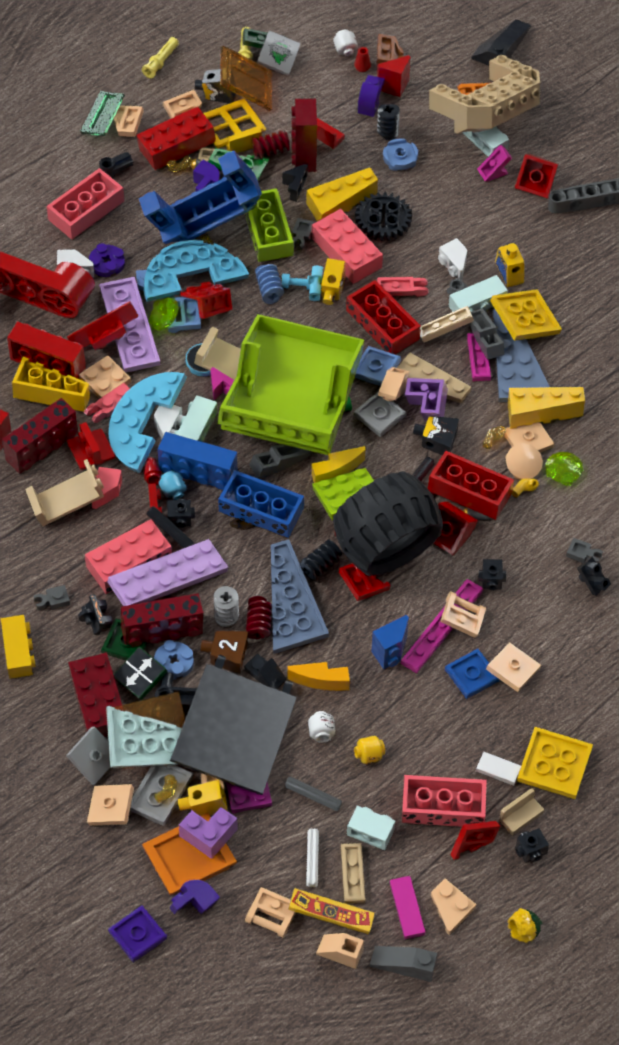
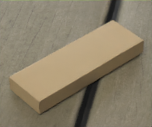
(446, 324)
(352, 873)

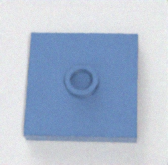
(375, 364)

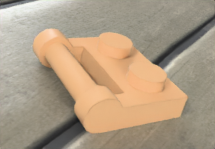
(462, 619)
(272, 905)

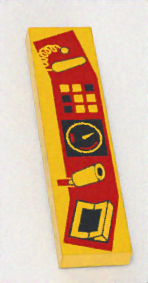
(331, 911)

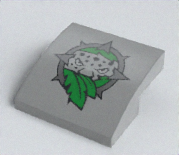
(278, 53)

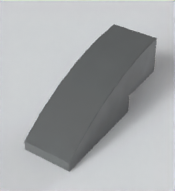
(486, 334)
(277, 459)

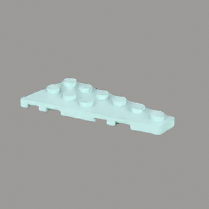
(139, 740)

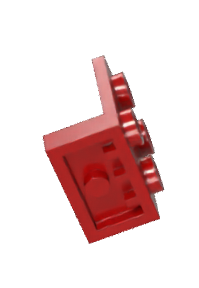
(210, 298)

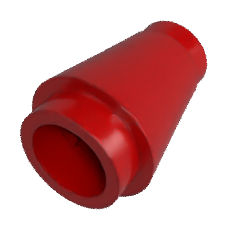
(362, 60)
(152, 472)

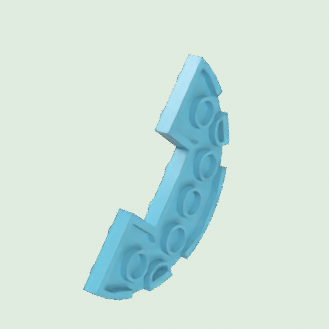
(187, 259)
(134, 412)

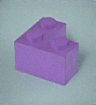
(429, 394)
(208, 835)

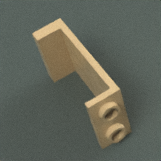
(218, 354)
(66, 496)

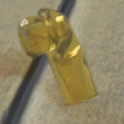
(179, 167)
(492, 435)

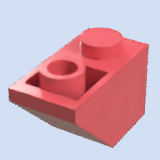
(112, 484)

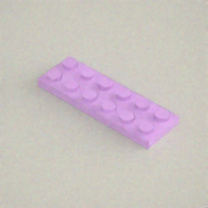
(136, 346)
(168, 574)

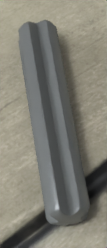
(313, 793)

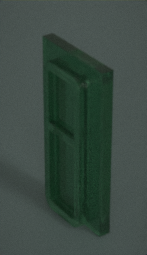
(102, 113)

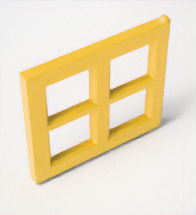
(223, 111)

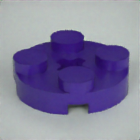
(104, 252)

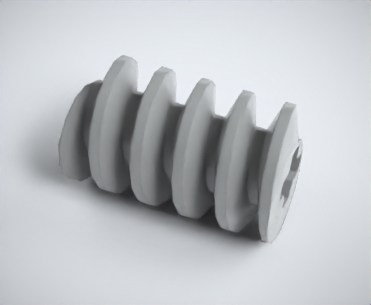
(226, 606)

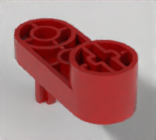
(54, 291)

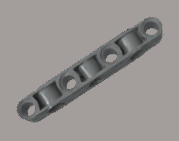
(584, 196)

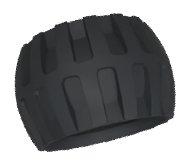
(388, 523)

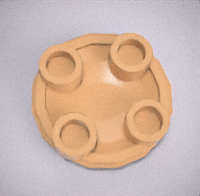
(524, 461)

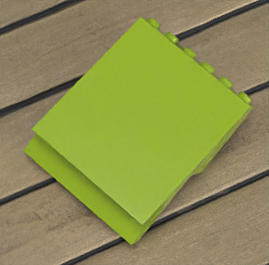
(291, 384)

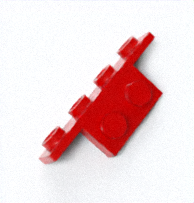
(105, 328)

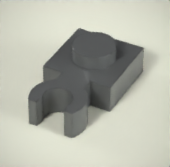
(302, 231)
(581, 550)
(55, 597)

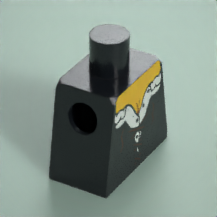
(212, 88)
(438, 433)

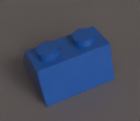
(390, 641)

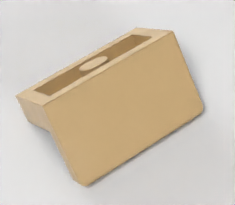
(520, 812)

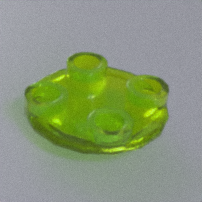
(163, 313)
(564, 467)

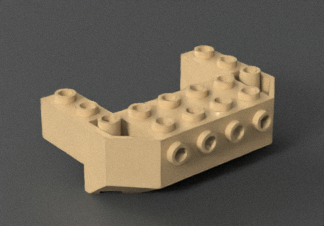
(512, 93)

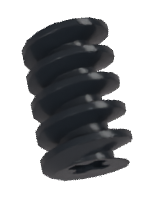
(388, 121)
(320, 559)

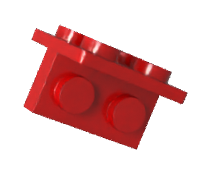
(90, 446)

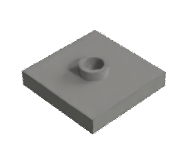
(379, 414)
(91, 755)

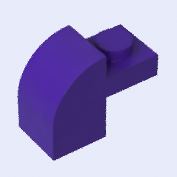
(369, 95)
(205, 174)
(196, 892)

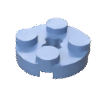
(397, 162)
(175, 650)

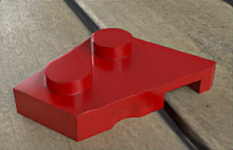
(154, 495)
(360, 584)
(474, 836)

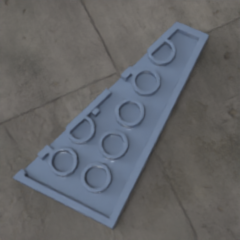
(518, 364)
(294, 609)

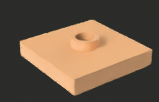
(530, 434)
(513, 667)
(110, 805)

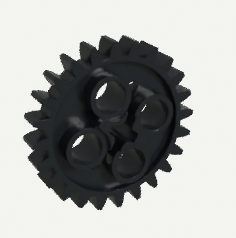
(397, 216)

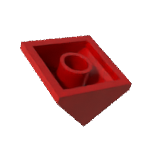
(395, 75)

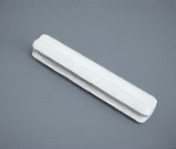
(312, 857)

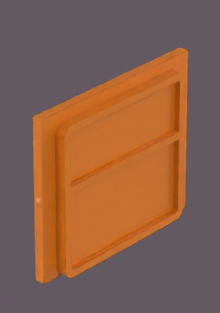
(180, 861)

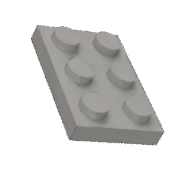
(144, 802)

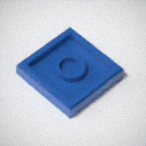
(470, 673)

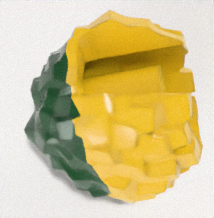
(524, 925)

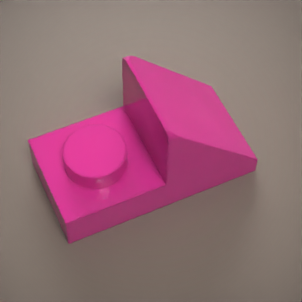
(495, 164)
(220, 382)

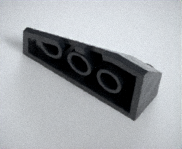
(502, 43)

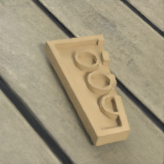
(423, 370)

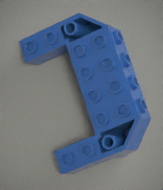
(208, 207)

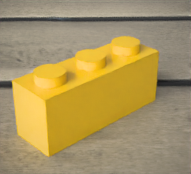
(17, 646)

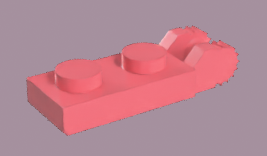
(404, 286)
(106, 404)

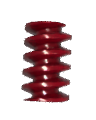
(271, 143)
(258, 618)

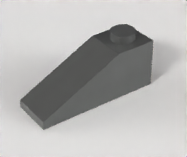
(405, 961)

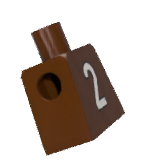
(229, 644)

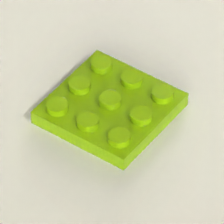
(338, 489)

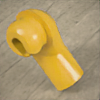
(525, 485)

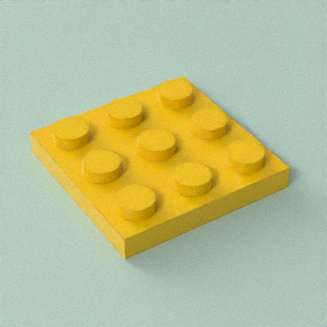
(525, 315)
(555, 762)

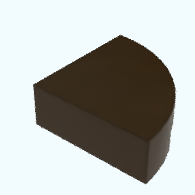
(237, 523)

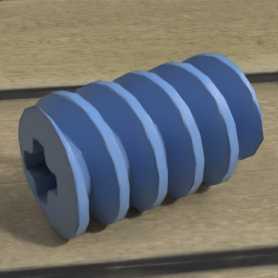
(269, 283)

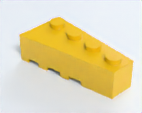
(341, 193)
(47, 386)
(544, 404)

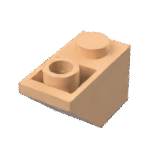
(394, 384)
(341, 949)

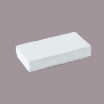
(498, 768)

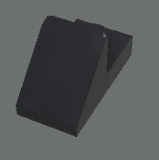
(295, 179)
(265, 671)

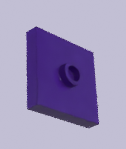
(137, 933)

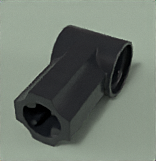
(116, 164)

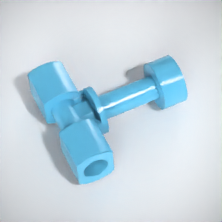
(312, 282)

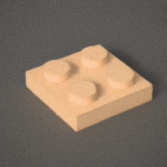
(104, 377)

